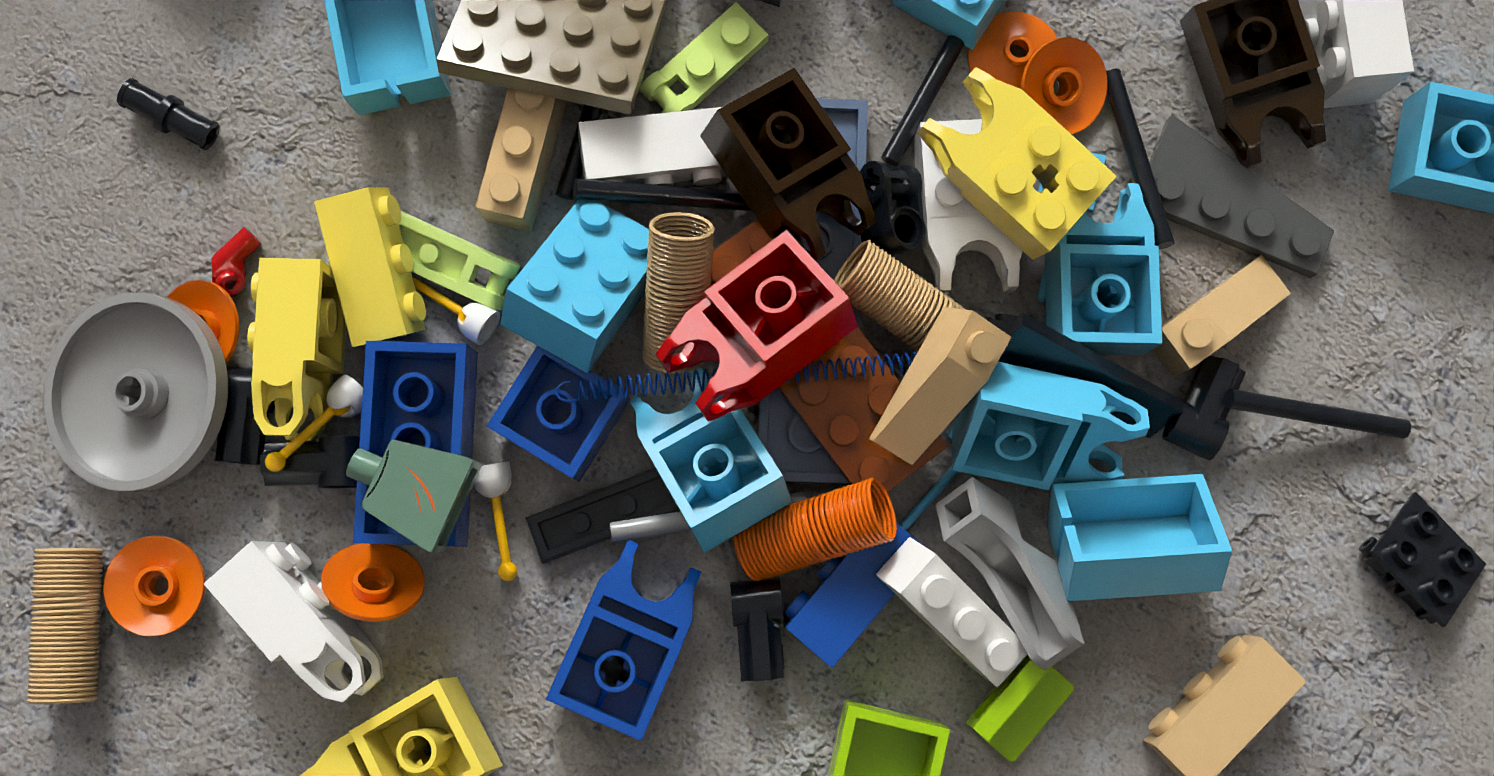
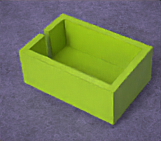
(887, 743)

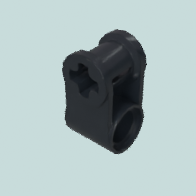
(895, 206)

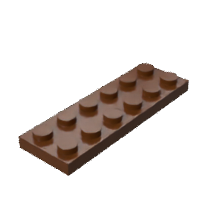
(840, 410)

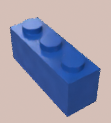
(843, 601)

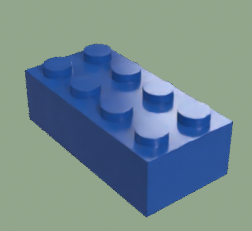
(421, 398)

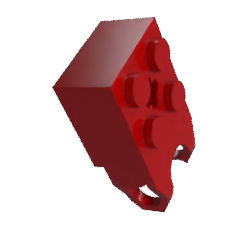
(760, 326)

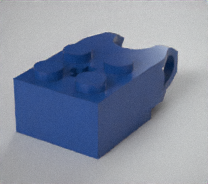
(630, 627)

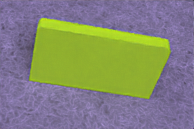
(1020, 707)

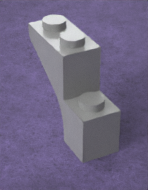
(1020, 576)

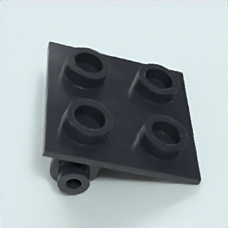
(1425, 559)

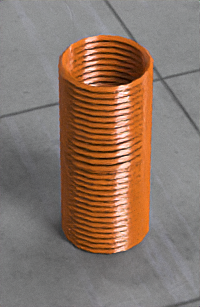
(801, 534)

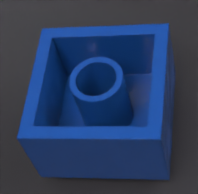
(554, 430)

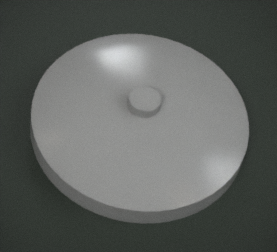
(135, 392)

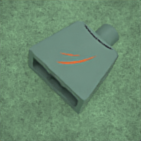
(415, 490)

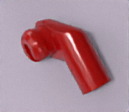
(229, 261)

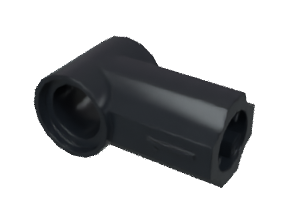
(1203, 421)
(240, 436)
(314, 463)
(758, 616)

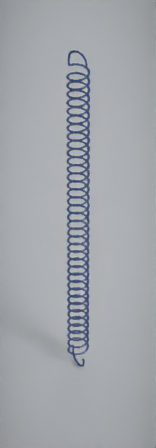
(692, 387)

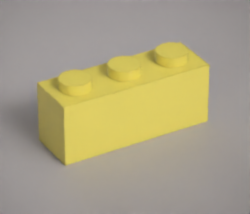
(371, 264)

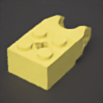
(1006, 158)
(294, 342)
(396, 738)

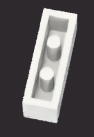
(649, 149)
(952, 611)

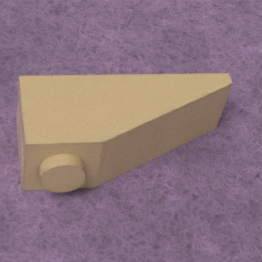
(1219, 316)
(939, 382)

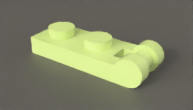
(706, 61)
(456, 262)

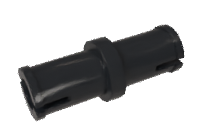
(168, 113)

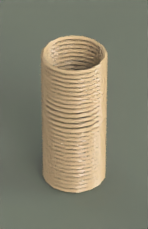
(682, 257)
(891, 293)
(67, 636)

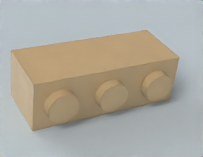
(520, 159)
(1223, 708)

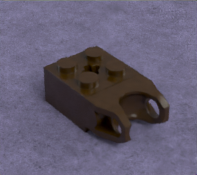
(1251, 84)
(789, 161)

